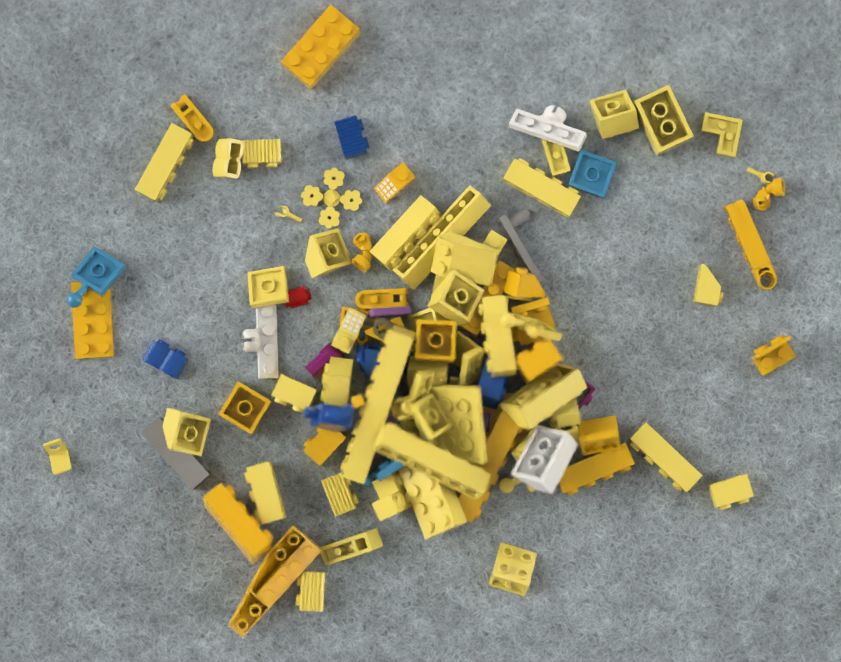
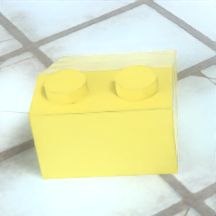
(465, 256)

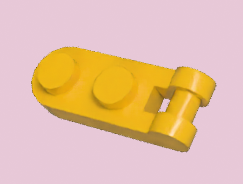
(193, 119)
(381, 298)

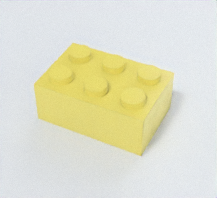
(662, 120)
(265, 492)

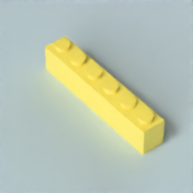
(457, 219)
(432, 461)

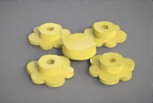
(331, 198)

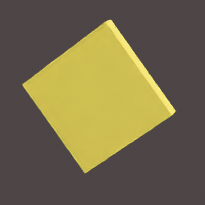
(268, 287)

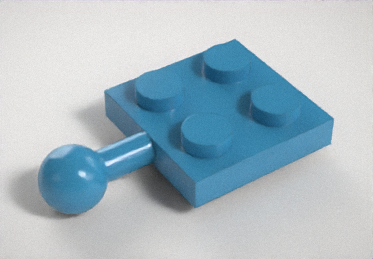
(96, 273)
(384, 469)

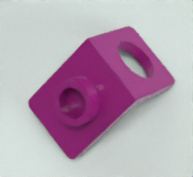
(587, 399)

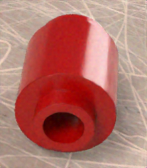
(298, 297)

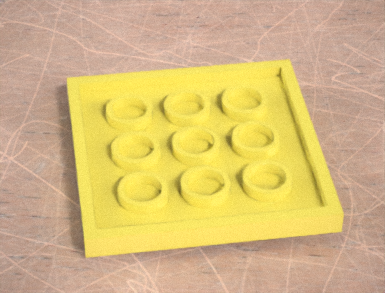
(464, 411)

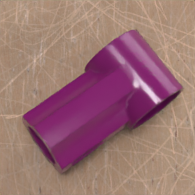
(317, 365)

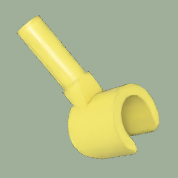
(761, 175)
(286, 213)

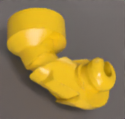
(763, 199)
(363, 244)

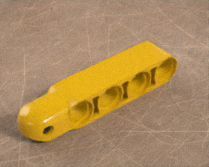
(751, 242)

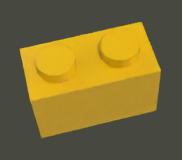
(323, 445)

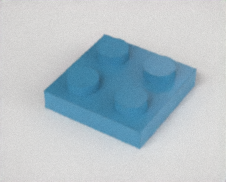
(592, 174)

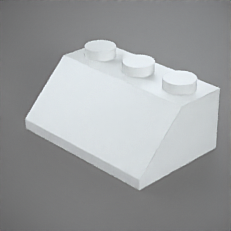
(545, 458)

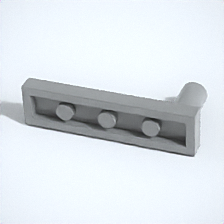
(507, 227)

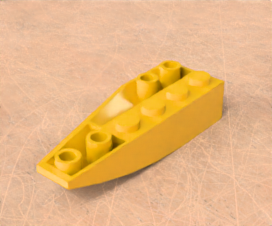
(274, 576)

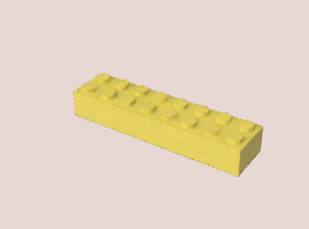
(379, 402)

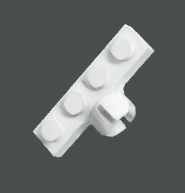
(548, 127)
(264, 342)

